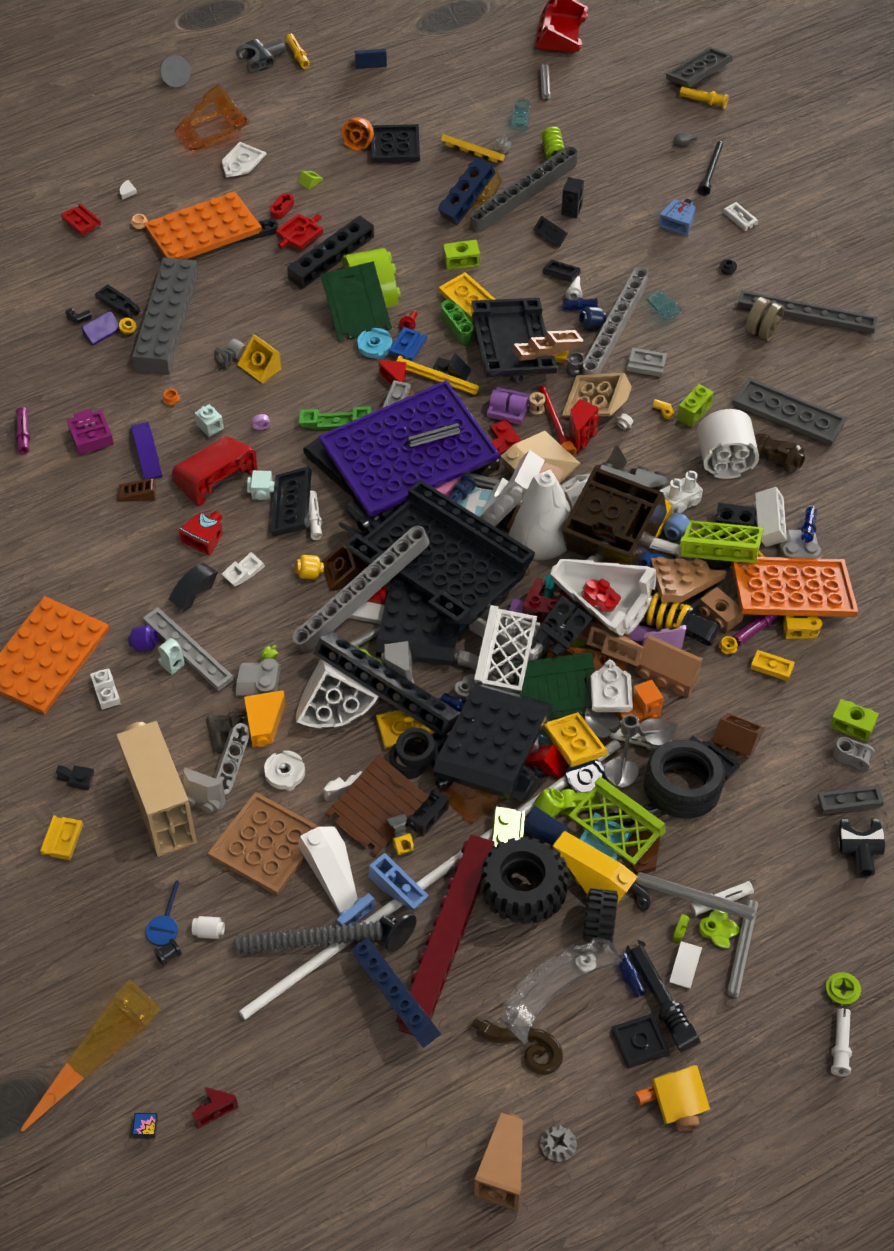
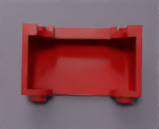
(560, 26)
(212, 465)

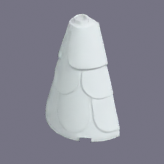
(542, 517)
(629, 581)

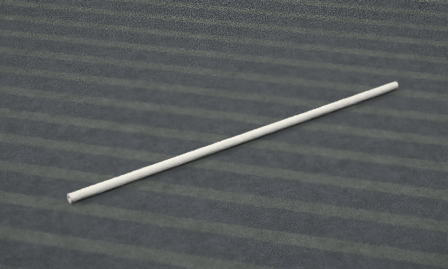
(386, 910)

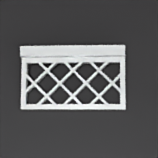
(488, 644)

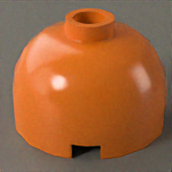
(357, 133)

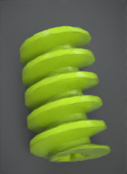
(552, 141)

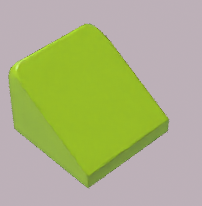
(309, 179)

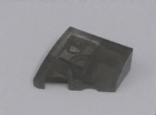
(220, 726)

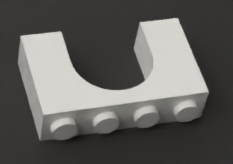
(509, 493)

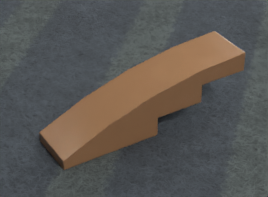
(551, 344)
(612, 643)

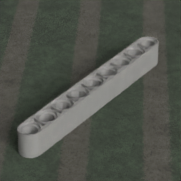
(616, 322)
(359, 597)

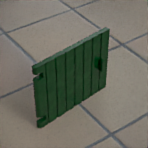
(355, 300)
(560, 682)

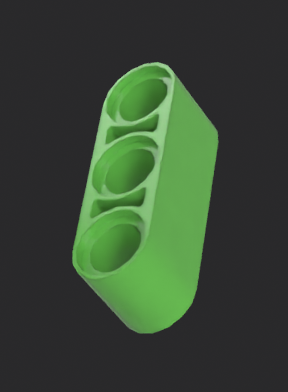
(457, 322)

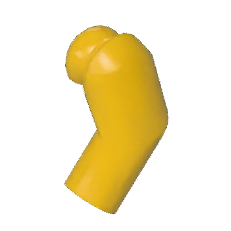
(666, 409)

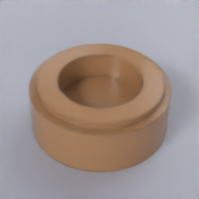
(687, 1123)

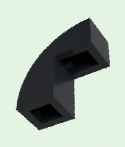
(196, 579)

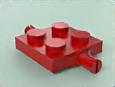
(299, 231)

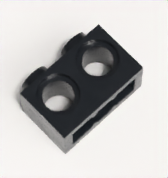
(572, 197)
(735, 515)

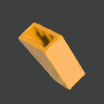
(264, 716)

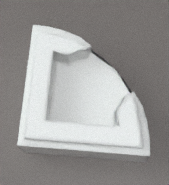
(127, 190)

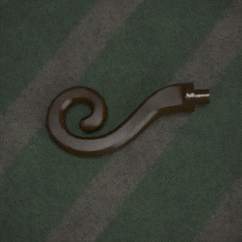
(503, 1035)

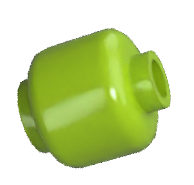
(550, 801)

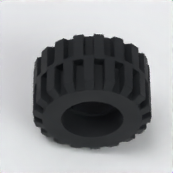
(600, 914)

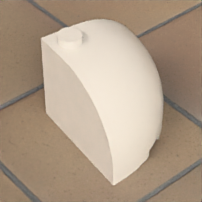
(332, 699)

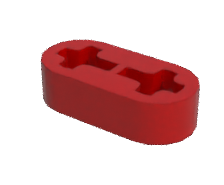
(282, 206)

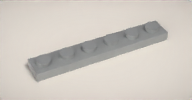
(192, 651)

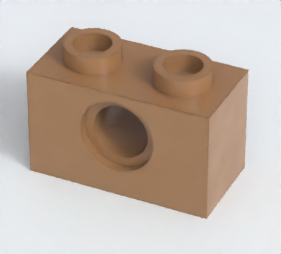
(721, 610)

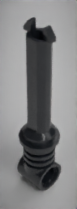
(670, 1011)

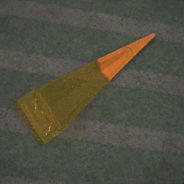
(118, 1023)

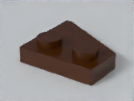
(648, 861)

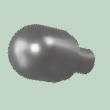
(684, 138)

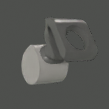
(234, 350)

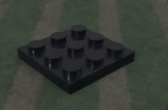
(395, 143)

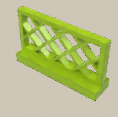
(721, 549)
(632, 811)

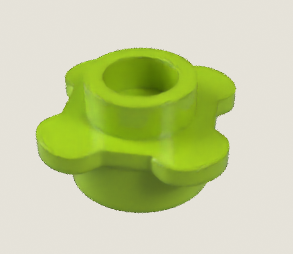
(269, 653)

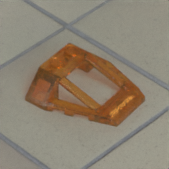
(225, 107)

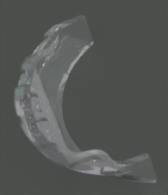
(551, 978)

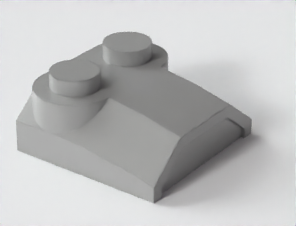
(796, 548)
(257, 678)
(203, 791)

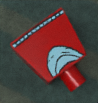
(202, 532)

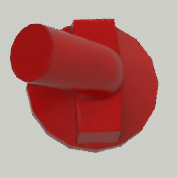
(408, 321)

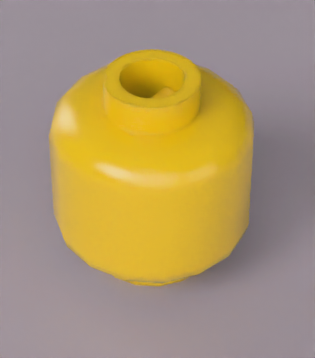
(309, 567)

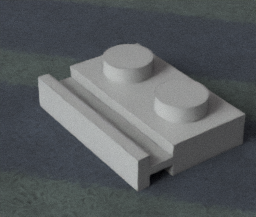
(647, 362)

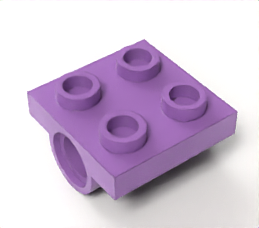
(508, 405)

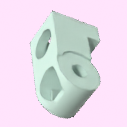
(170, 653)

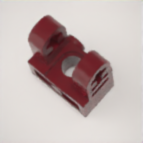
(537, 604)

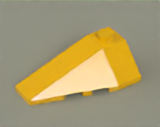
(593, 867)

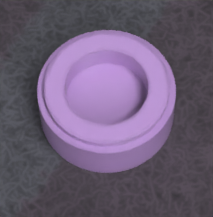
(260, 422)

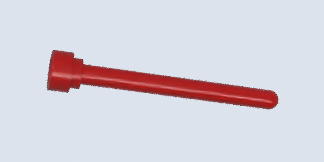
(554, 418)

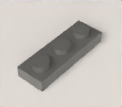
(850, 799)

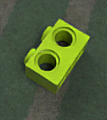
(695, 405)

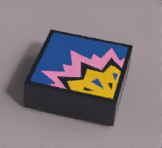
(145, 1125)

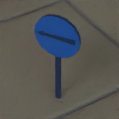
(163, 928)

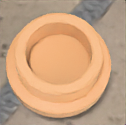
(138, 221)

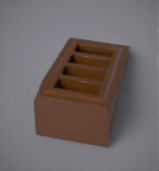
(147, 492)

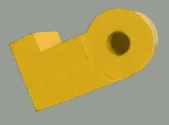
(801, 627)

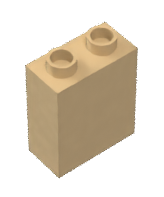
(157, 787)

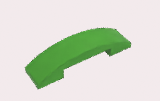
(328, 421)

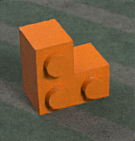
(646, 702)

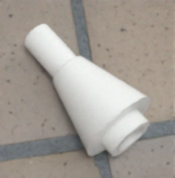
(574, 291)

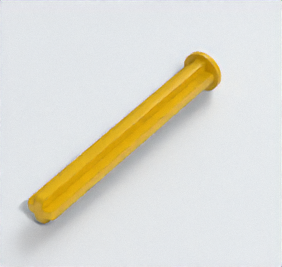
(439, 376)

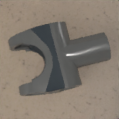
(260, 54)

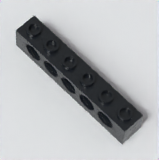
(330, 252)

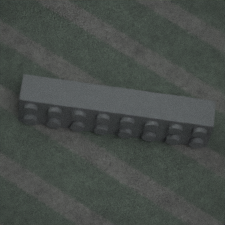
(165, 316)

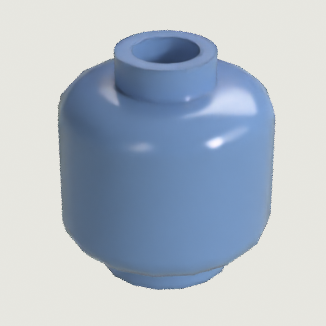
(675, 526)

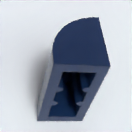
(370, 58)
(543, 827)

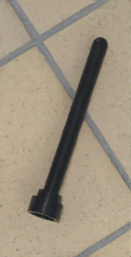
(705, 187)

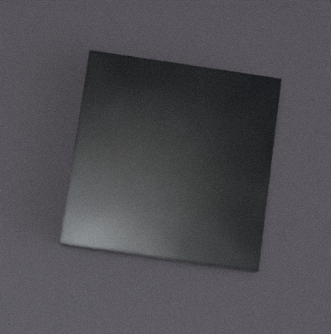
(640, 1040)

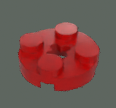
(600, 594)

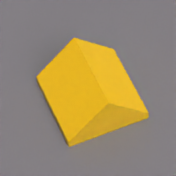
(260, 359)

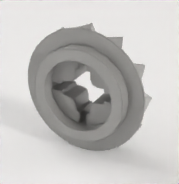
(559, 1153)

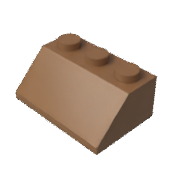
(669, 666)

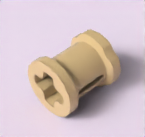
(540, 401)

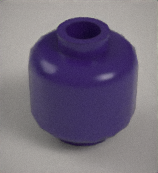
(143, 638)

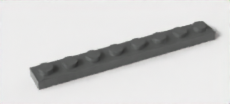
(814, 312)

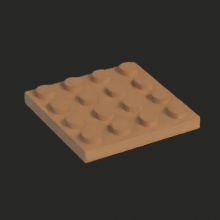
(263, 843)

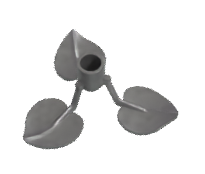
(656, 733)

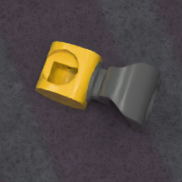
(402, 840)

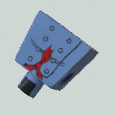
(678, 216)

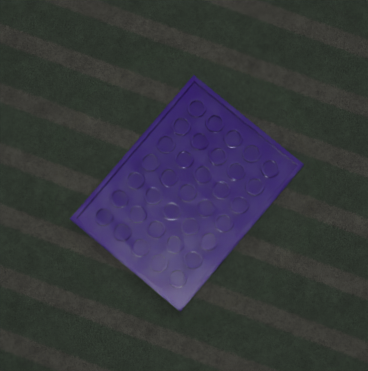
(382, 466)

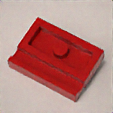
(81, 219)

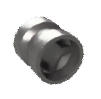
(574, 364)

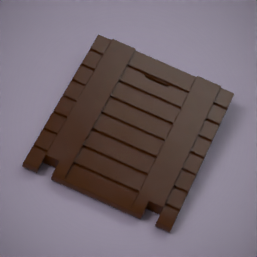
(374, 799)

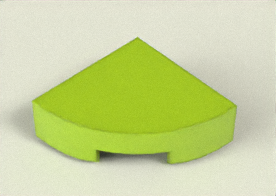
(681, 928)

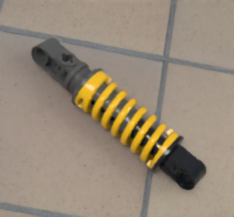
(696, 627)

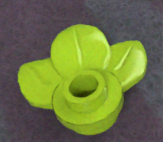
(720, 929)

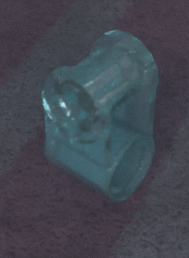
(521, 113)

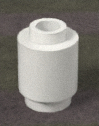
(208, 927)

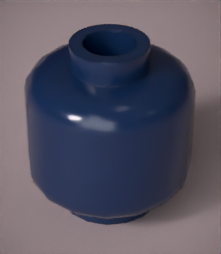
(592, 317)

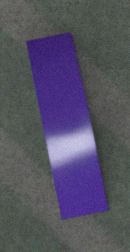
(146, 450)

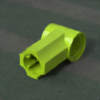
(572, 800)

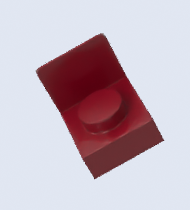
(219, 1105)

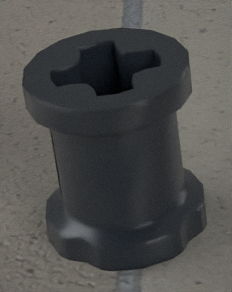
(167, 952)

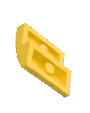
(680, 1094)

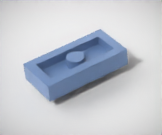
(358, 911)

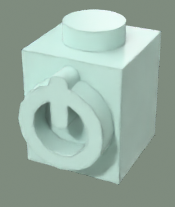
(209, 420)
(260, 485)

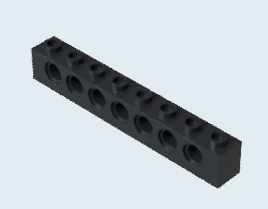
(386, 683)

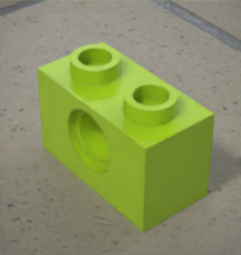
(461, 254)
(845, 722)

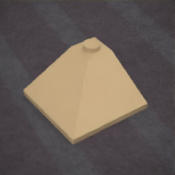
(602, 390)
(546, 448)

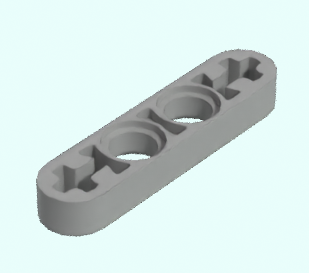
(233, 761)

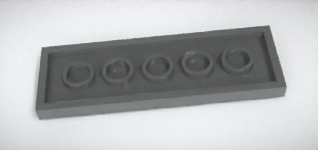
(789, 411)

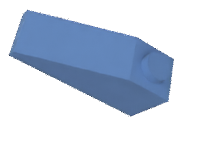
(396, 882)

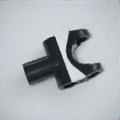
(862, 845)

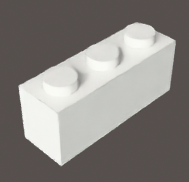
(771, 516)

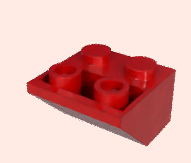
(583, 423)

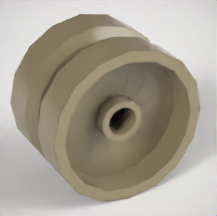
(764, 318)

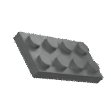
(699, 67)

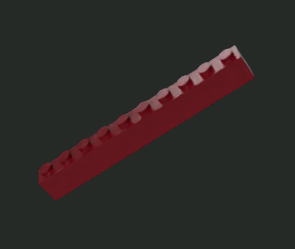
(449, 927)

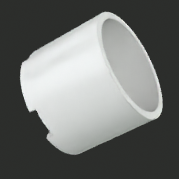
(727, 443)

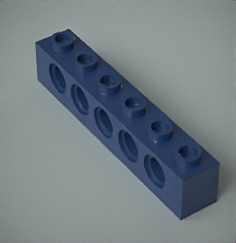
(395, 992)

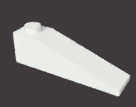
(330, 863)

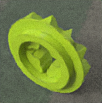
(850, 982)

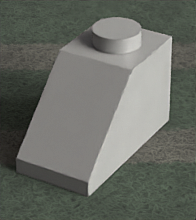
(398, 658)

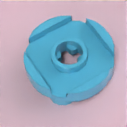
(378, 350)

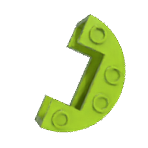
(384, 268)

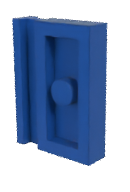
(408, 344)

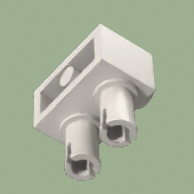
(683, 492)

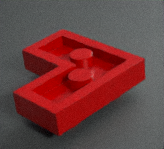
(504, 435)

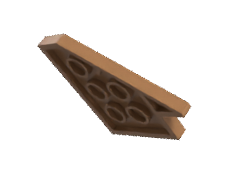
(683, 578)

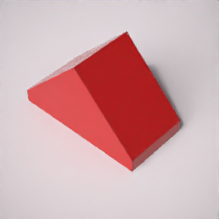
(392, 371)
(549, 760)

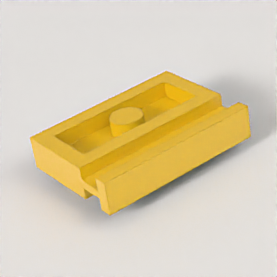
(61, 837)

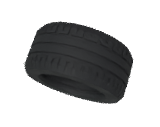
(679, 801)

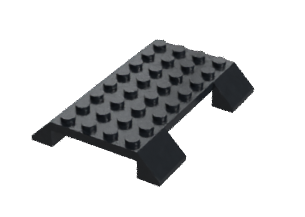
(466, 558)

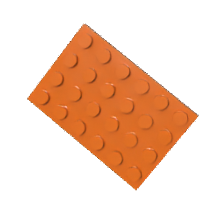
(203, 227)
(795, 587)
(47, 653)

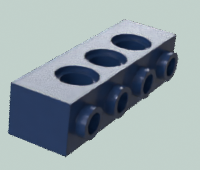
(474, 186)

